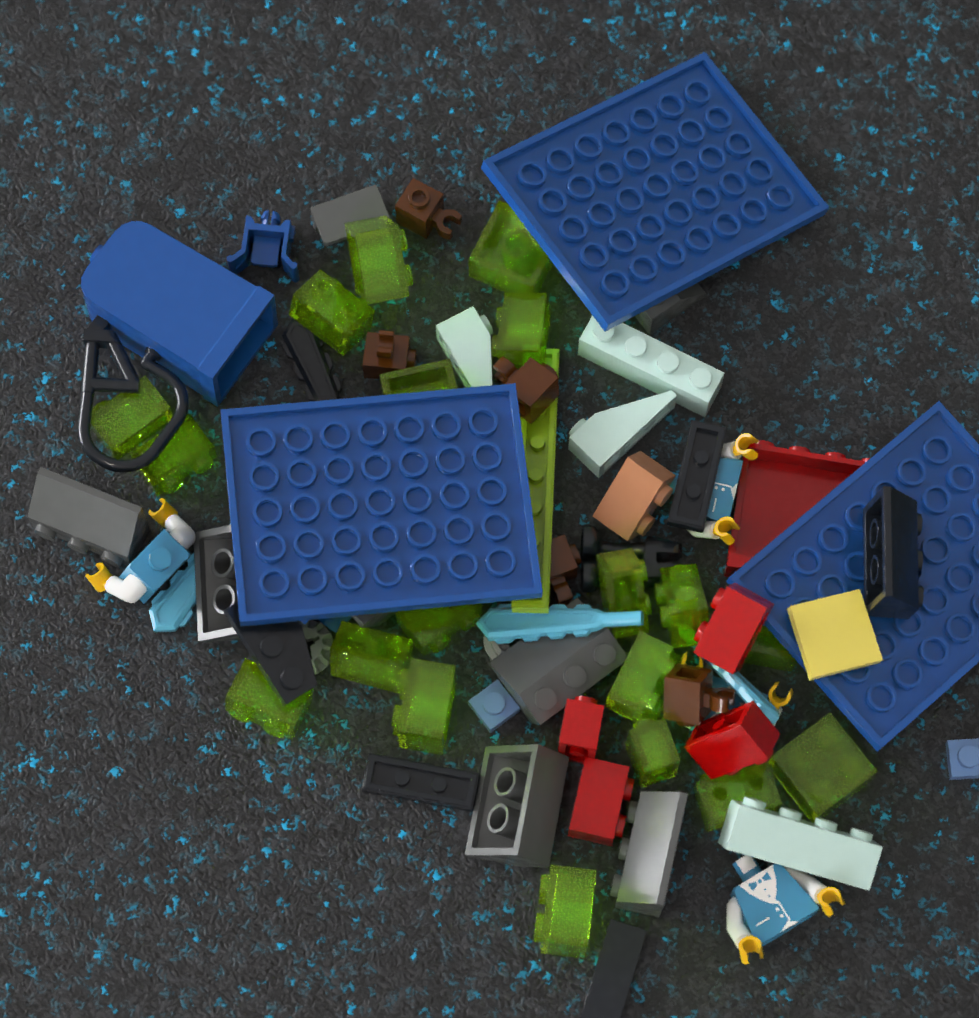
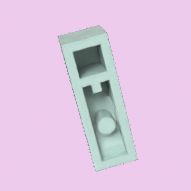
(468, 345)
(616, 430)

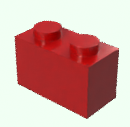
(732, 628)
(580, 728)
(732, 741)
(599, 802)

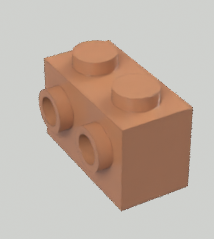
(634, 496)

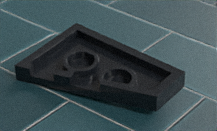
(279, 654)

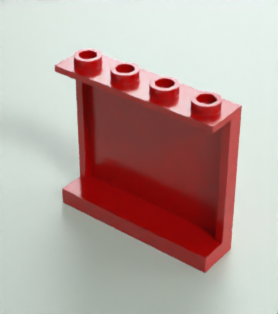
(777, 492)

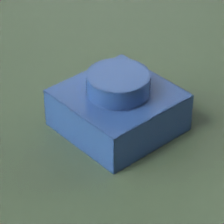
(494, 706)
(963, 758)

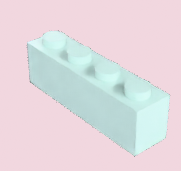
(652, 364)
(800, 843)

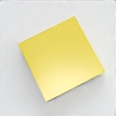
(834, 634)

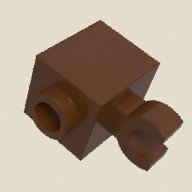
(423, 209)
(386, 353)
(535, 385)
(563, 568)
(691, 695)

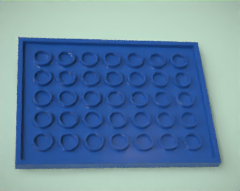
(654, 190)
(379, 504)
(825, 557)

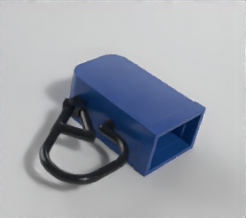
(178, 314)

